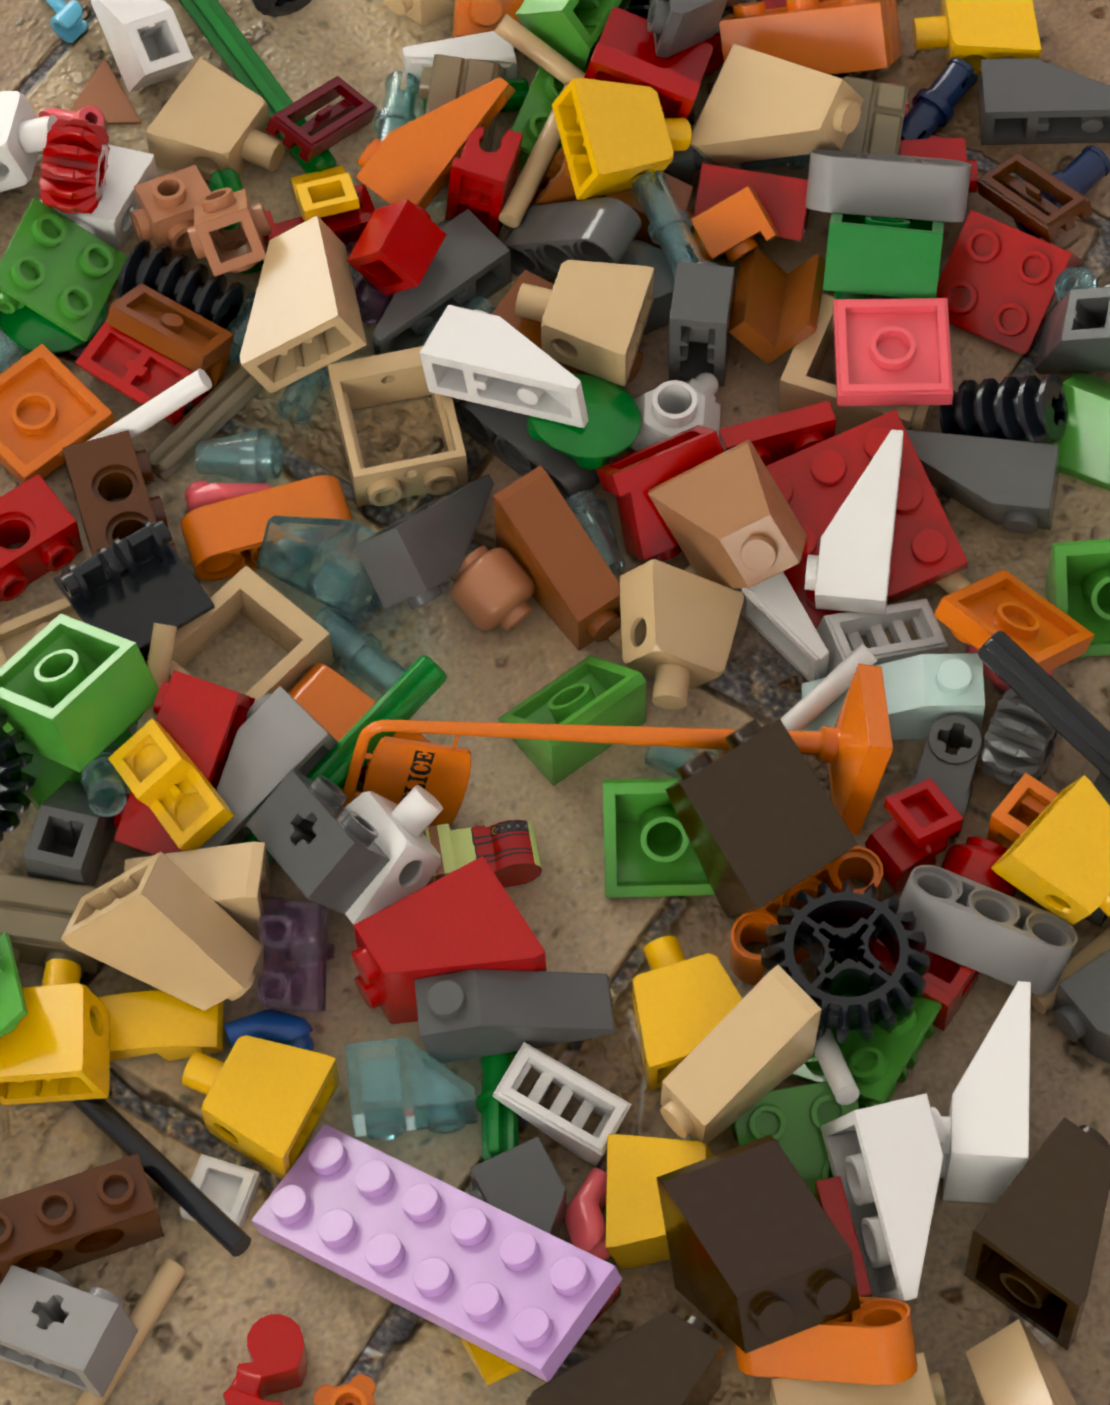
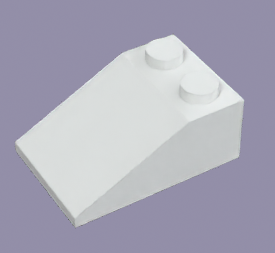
(990, 1110)
(890, 1180)

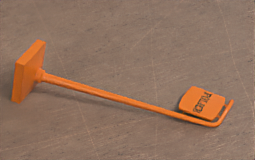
(853, 749)

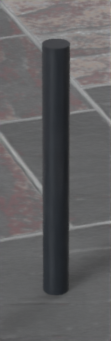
(166, 1175)

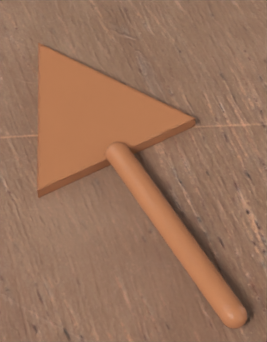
(107, 94)

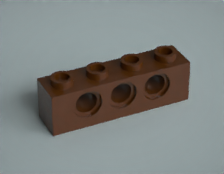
(108, 470)
(78, 1218)

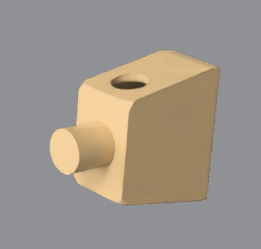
(213, 126)
(592, 315)
(676, 628)

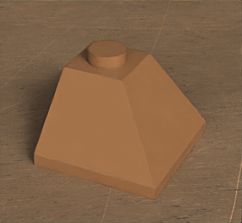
(731, 519)

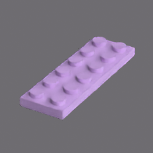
(438, 1252)

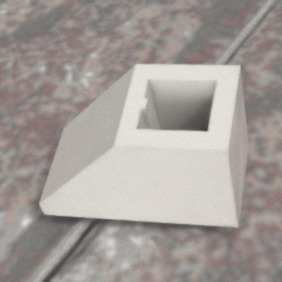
(143, 40)

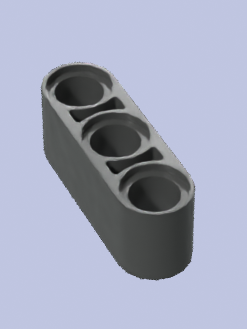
(571, 231)
(507, 438)

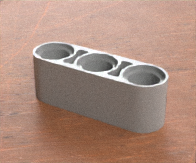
(888, 185)
(988, 928)

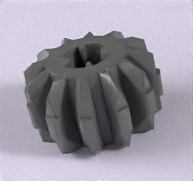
(1017, 742)

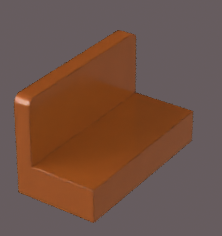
(775, 308)
(172, 331)

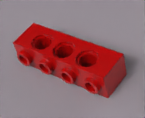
(47, 528)

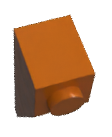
(419, 155)

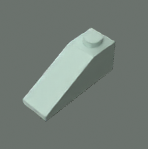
(920, 693)

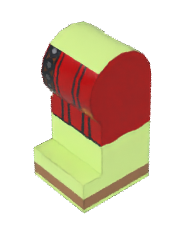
(507, 847)

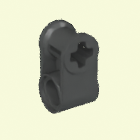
(951, 772)

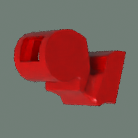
(916, 832)
(275, 1365)

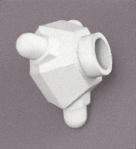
(676, 408)

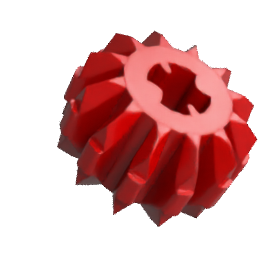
(74, 166)

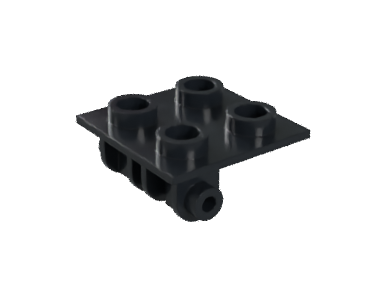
(135, 586)

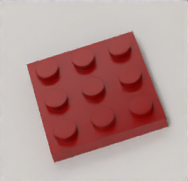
(822, 478)

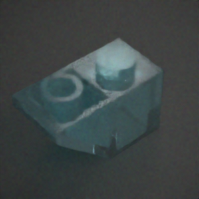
(319, 560)
(404, 1089)

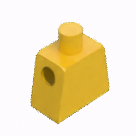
(980, 30)
(615, 134)
(1064, 854)
(677, 1005)
(60, 1043)
(264, 1098)
(633, 1201)

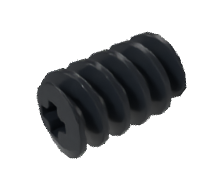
(185, 288)
(1008, 410)

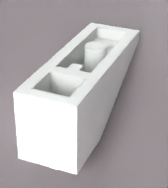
(495, 365)
(858, 543)

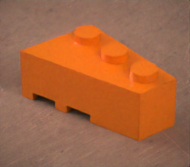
(817, 34)

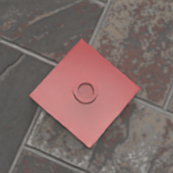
(892, 352)

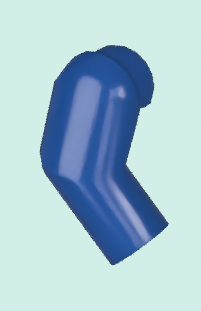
(272, 1026)

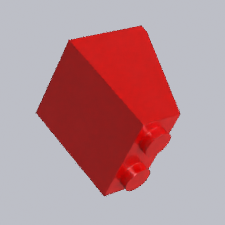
(441, 930)

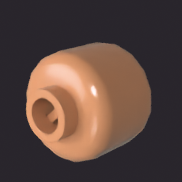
(493, 589)

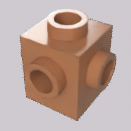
(167, 208)
(229, 249)

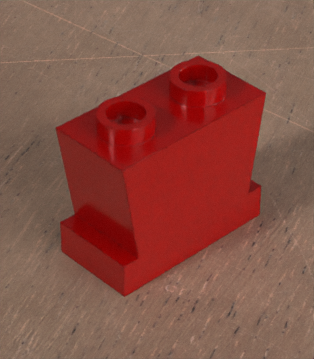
(634, 475)

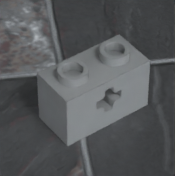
(63, 1329)

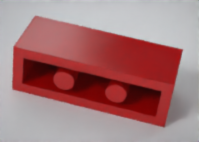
(204, 725)

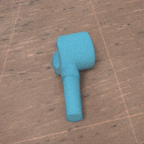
(67, 20)

